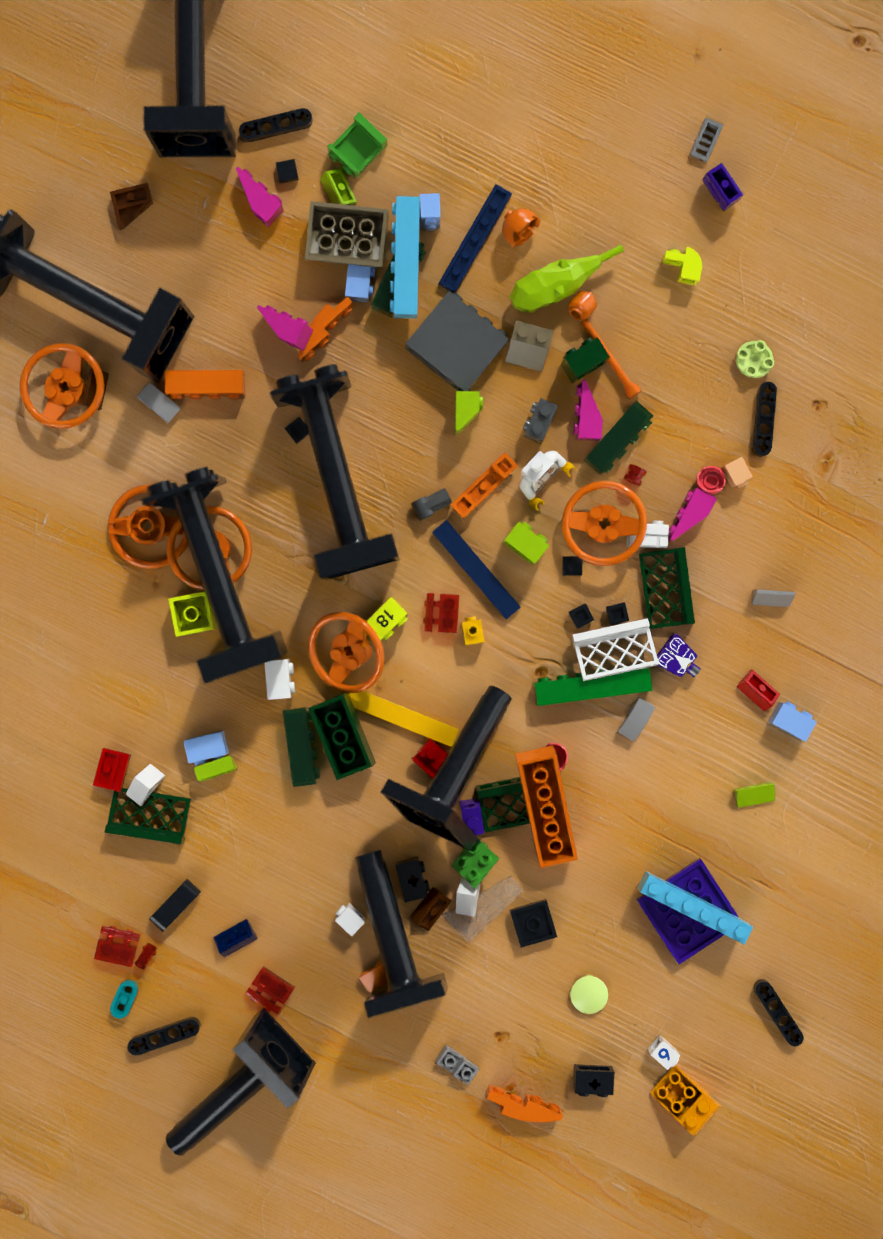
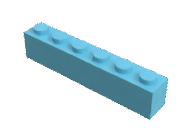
(406, 257)
(695, 907)

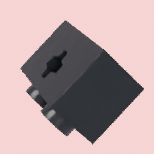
(410, 890)
(584, 1077)

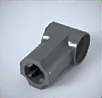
(428, 505)

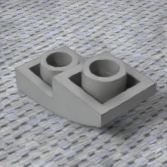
(158, 402)
(637, 718)
(457, 1064)

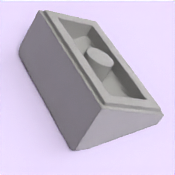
(772, 598)

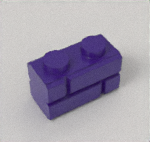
(722, 187)

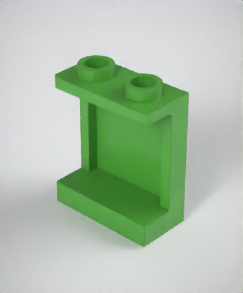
(357, 146)

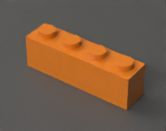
(204, 383)

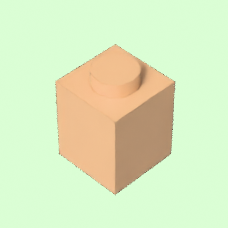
(737, 473)

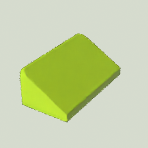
(337, 187)
(215, 768)
(755, 794)

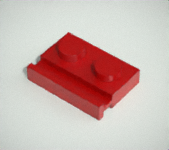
(429, 757)
(111, 769)

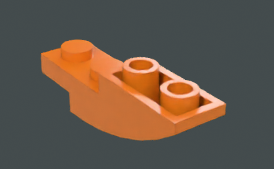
(325, 320)
(531, 1109)

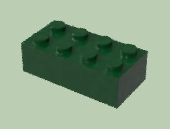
(342, 736)

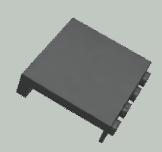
(456, 342)

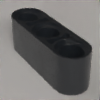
(174, 905)

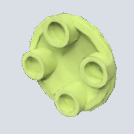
(754, 359)
(589, 994)

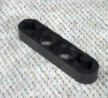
(276, 129)
(764, 419)
(780, 1011)
(165, 1039)

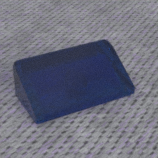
(235, 938)

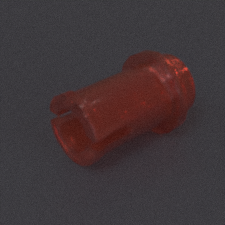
(148, 951)

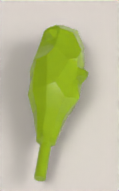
(556, 281)

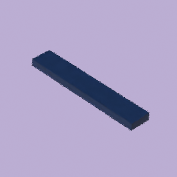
(475, 239)
(476, 569)

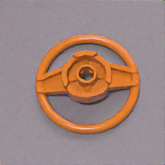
(70, 374)
(590, 523)
(133, 527)
(224, 544)
(347, 658)

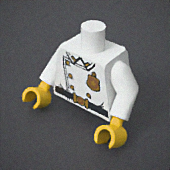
(539, 472)

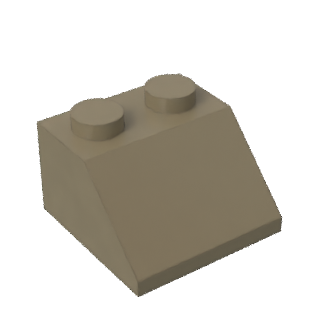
(529, 346)

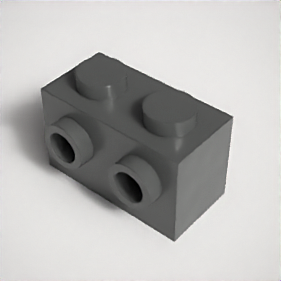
(542, 416)

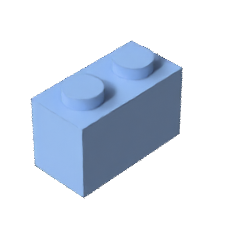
(430, 211)
(359, 283)
(792, 721)
(206, 747)

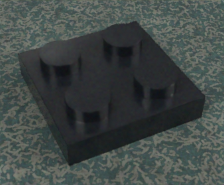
(533, 923)

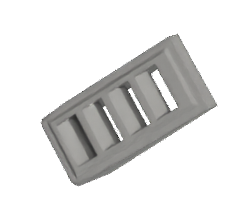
(714, 125)

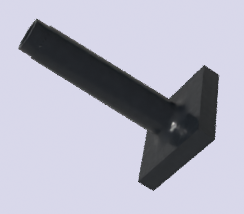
(434, 808)
(404, 984)
(269, 1060)

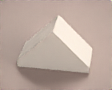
(144, 784)
(467, 898)

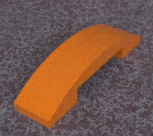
(484, 485)

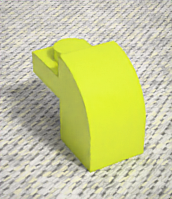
(689, 264)

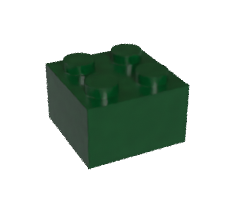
(585, 359)

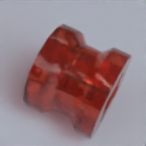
(634, 475)

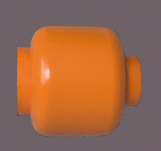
(582, 305)

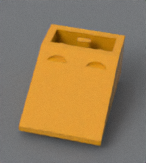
(685, 1100)

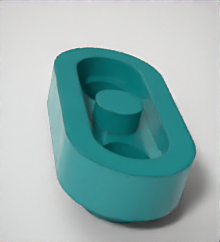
(125, 998)

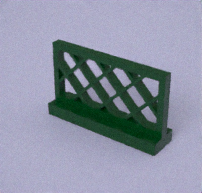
(683, 585)
(501, 788)
(146, 832)

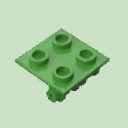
(476, 863)

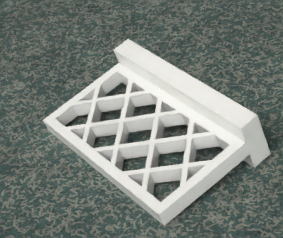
(609, 634)

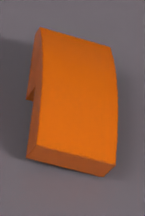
(374, 977)

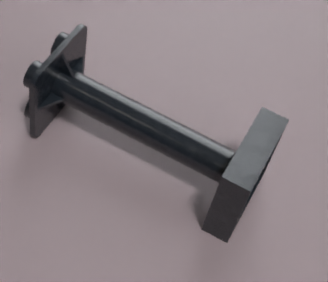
(190, 126)
(153, 333)
(355, 548)
(240, 648)

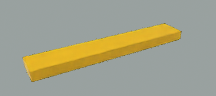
(404, 717)

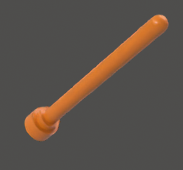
(631, 389)

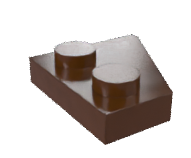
(130, 203)

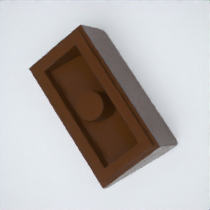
(90, 390)
(430, 908)

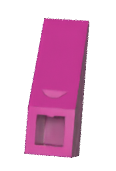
(263, 205)
(291, 331)
(589, 418)
(696, 509)

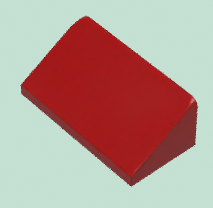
(758, 690)

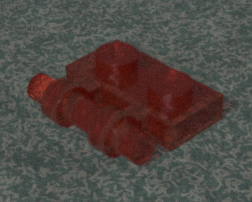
(448, 613)
(116, 952)
(274, 986)

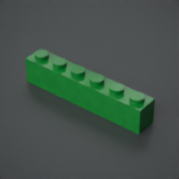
(575, 689)

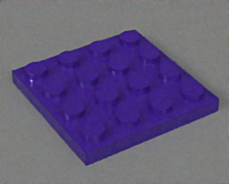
(678, 931)

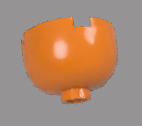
(519, 225)

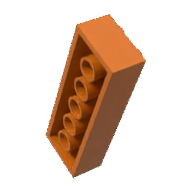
(546, 806)

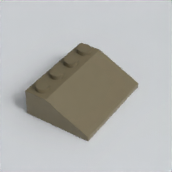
(346, 234)

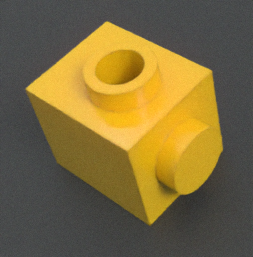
(472, 631)

